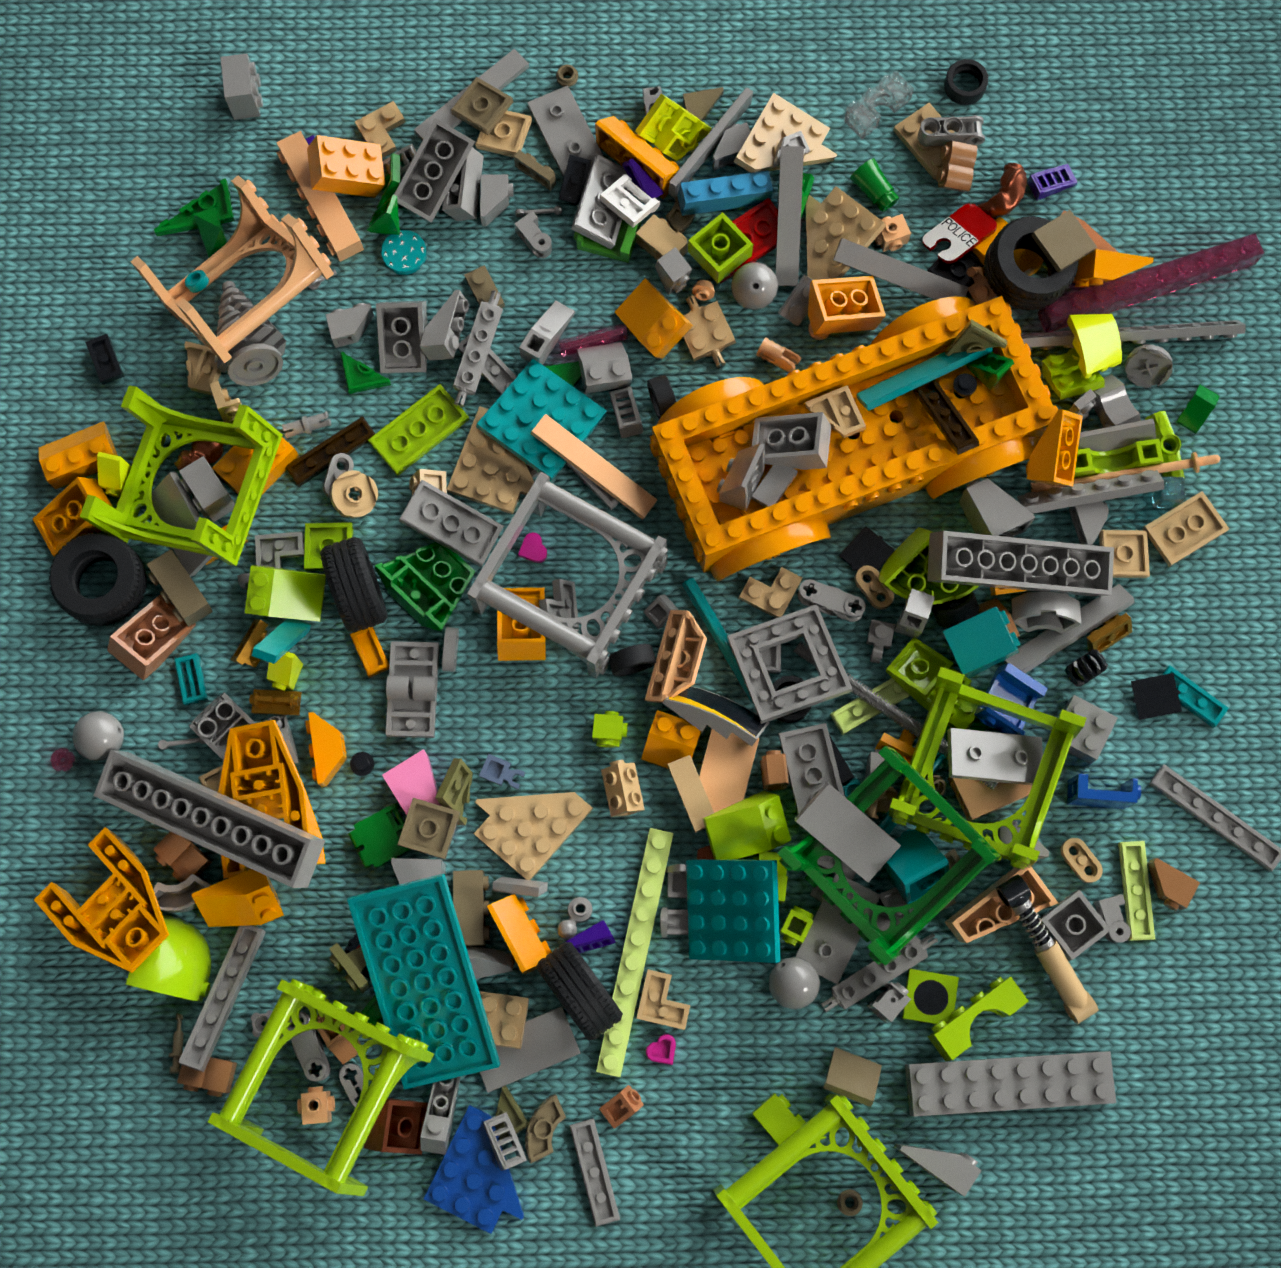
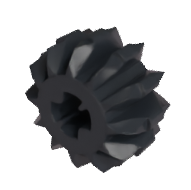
(1086, 668)

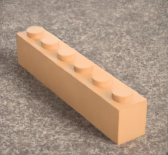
(322, 204)

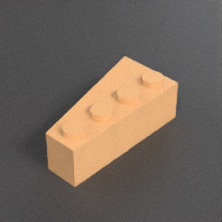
(990, 913)

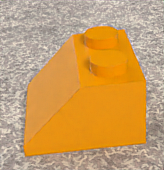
(669, 740)

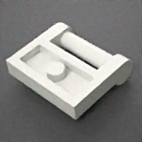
(625, 204)

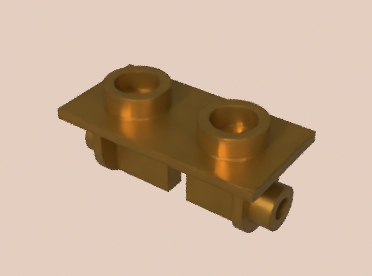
(275, 702)

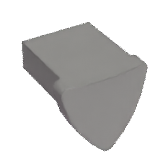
(677, 881)
(673, 922)

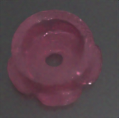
(58, 755)

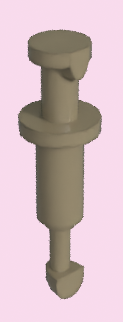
(177, 1046)

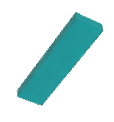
(281, 640)

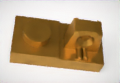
(1110, 633)
(255, 634)

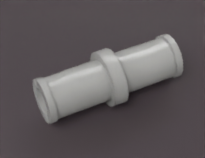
(306, 424)

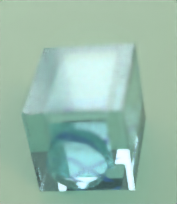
(1171, 495)

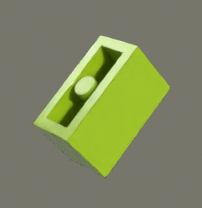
(777, 1118)

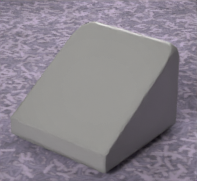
(659, 610)

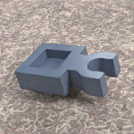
(498, 771)

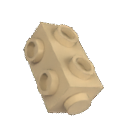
(622, 788)

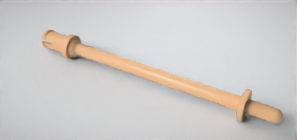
(1194, 463)

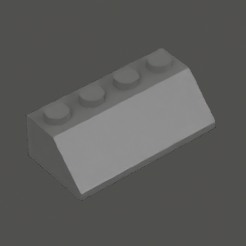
(433, 170)

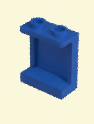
(1015, 687)
(1080, 795)

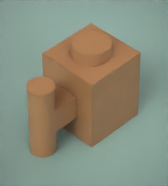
(981, 289)

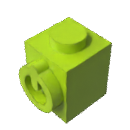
(609, 729)
(796, 926)

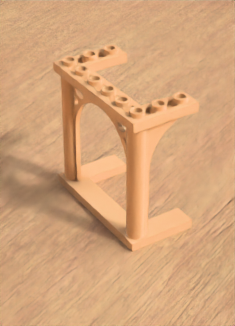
(252, 229)

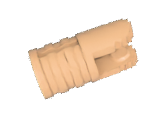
(778, 355)

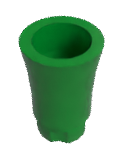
(875, 185)

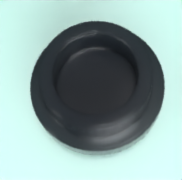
(965, 385)
(362, 764)

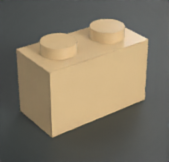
(658, 238)

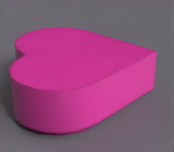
(533, 549)
(662, 1050)

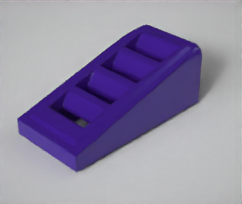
(641, 178)
(1040, 192)
(593, 938)

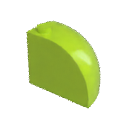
(909, 570)
(177, 965)

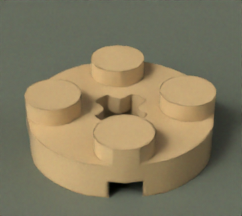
(359, 482)

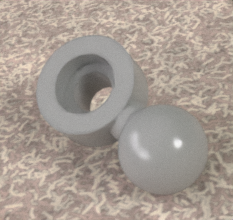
(568, 928)

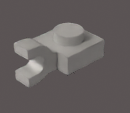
(1084, 405)
(879, 636)

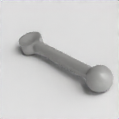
(557, 210)
(163, 744)

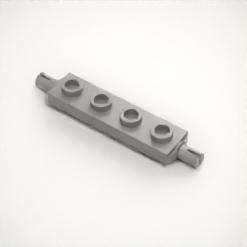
(477, 348)
(875, 976)

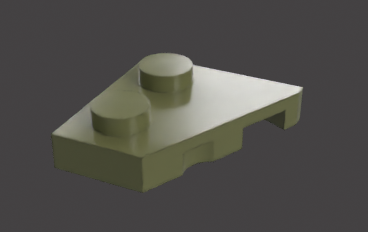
(456, 788)

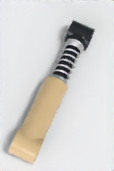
(1076, 999)

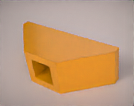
(326, 749)

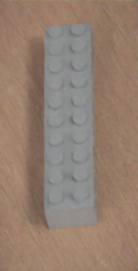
(210, 819)

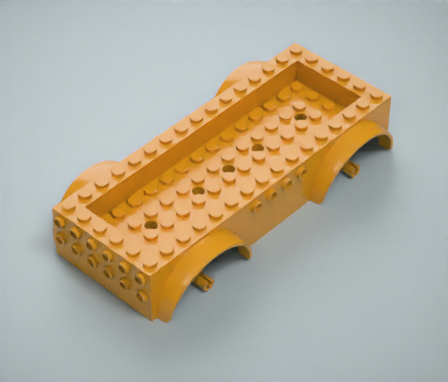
(878, 466)

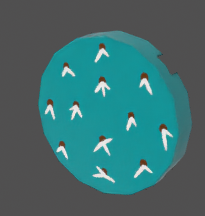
(404, 252)

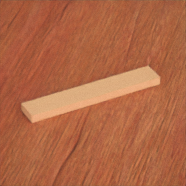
(593, 466)

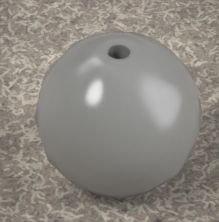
(754, 286)
(97, 735)
(794, 983)

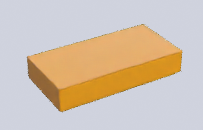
(370, 651)

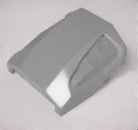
(215, 721)

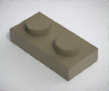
(530, 166)
(482, 285)

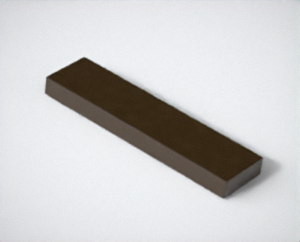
(946, 417)
(318, 458)

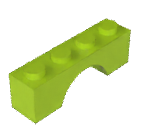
(1132, 456)
(954, 1035)

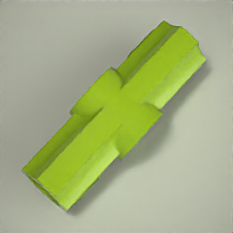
(1166, 435)

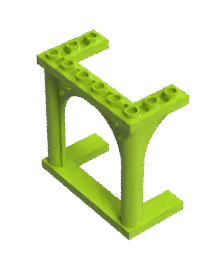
(247, 431)
(1021, 848)
(395, 1060)
(833, 1116)

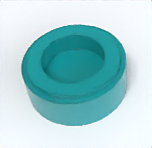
(196, 281)

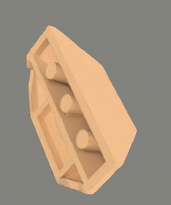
(677, 657)

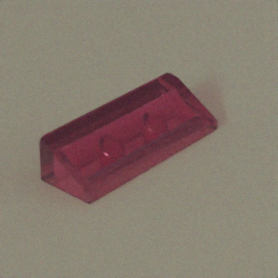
(595, 338)

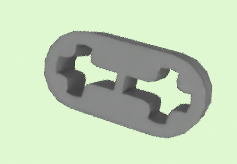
(450, 649)
(348, 1085)

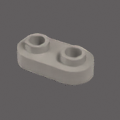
(333, 472)

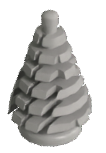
(259, 354)

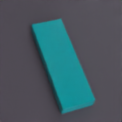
(1197, 699)

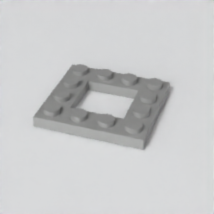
(774, 704)

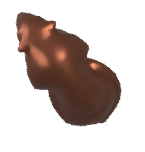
(1010, 193)
(210, 450)

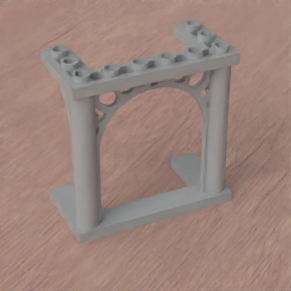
(588, 648)

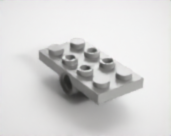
(412, 689)

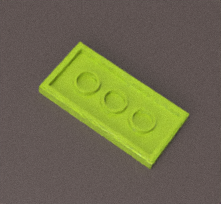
(418, 429)

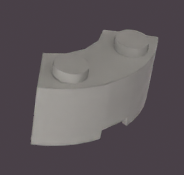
(1114, 404)
(1046, 611)
(178, 897)

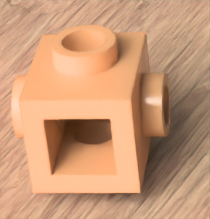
(894, 234)
(306, 1106)

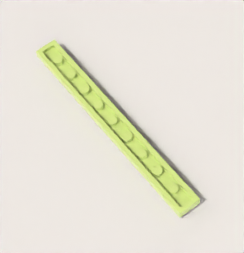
(635, 950)

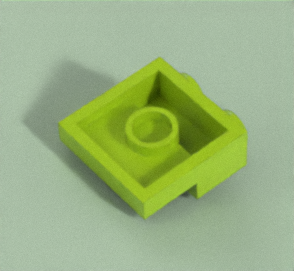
(1066, 377)

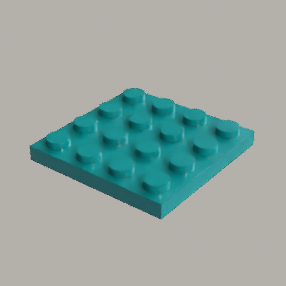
(524, 404)
(733, 910)

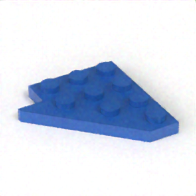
(470, 1178)

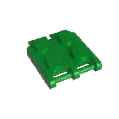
(379, 837)

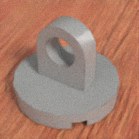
(1148, 366)

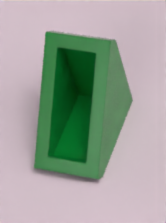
(1198, 409)

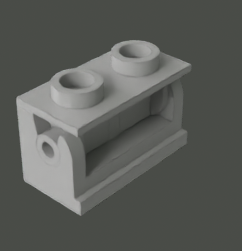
(890, 1002)

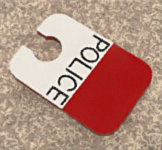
(963, 230)

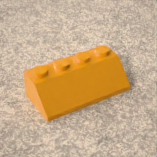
(623, 144)

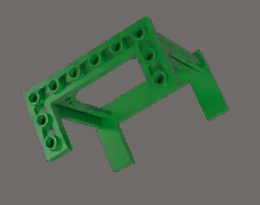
(887, 944)

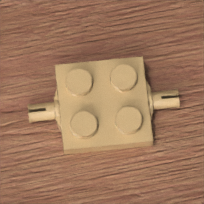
(709, 331)

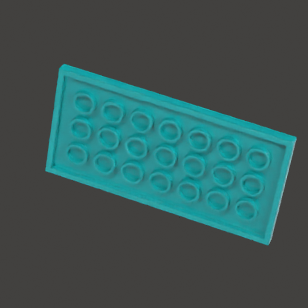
(425, 977)

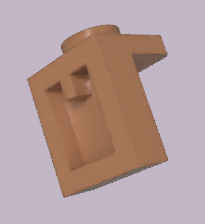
(621, 1106)

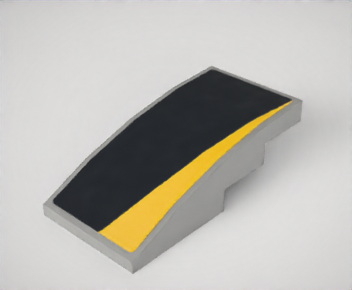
(718, 712)

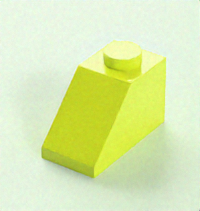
(112, 473)
(284, 672)

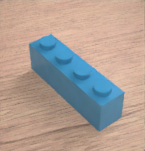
(724, 193)

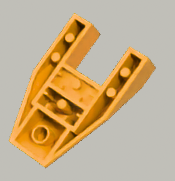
(264, 777)
(120, 918)

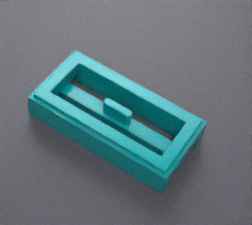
(195, 698)

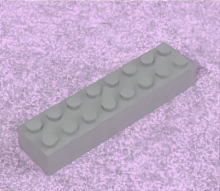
(1020, 564)
(1010, 1083)

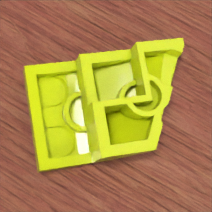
(672, 128)
(1096, 342)

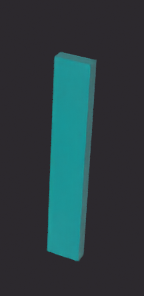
(915, 377)

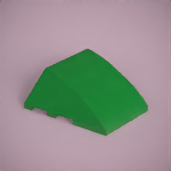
(427, 583)

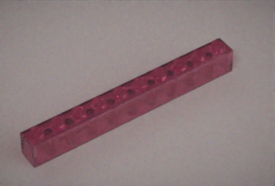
(1154, 281)

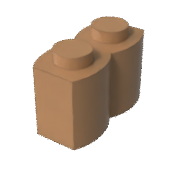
(957, 166)
(774, 771)
(181, 856)
(216, 1077)

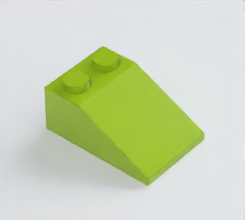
(285, 593)
(747, 827)

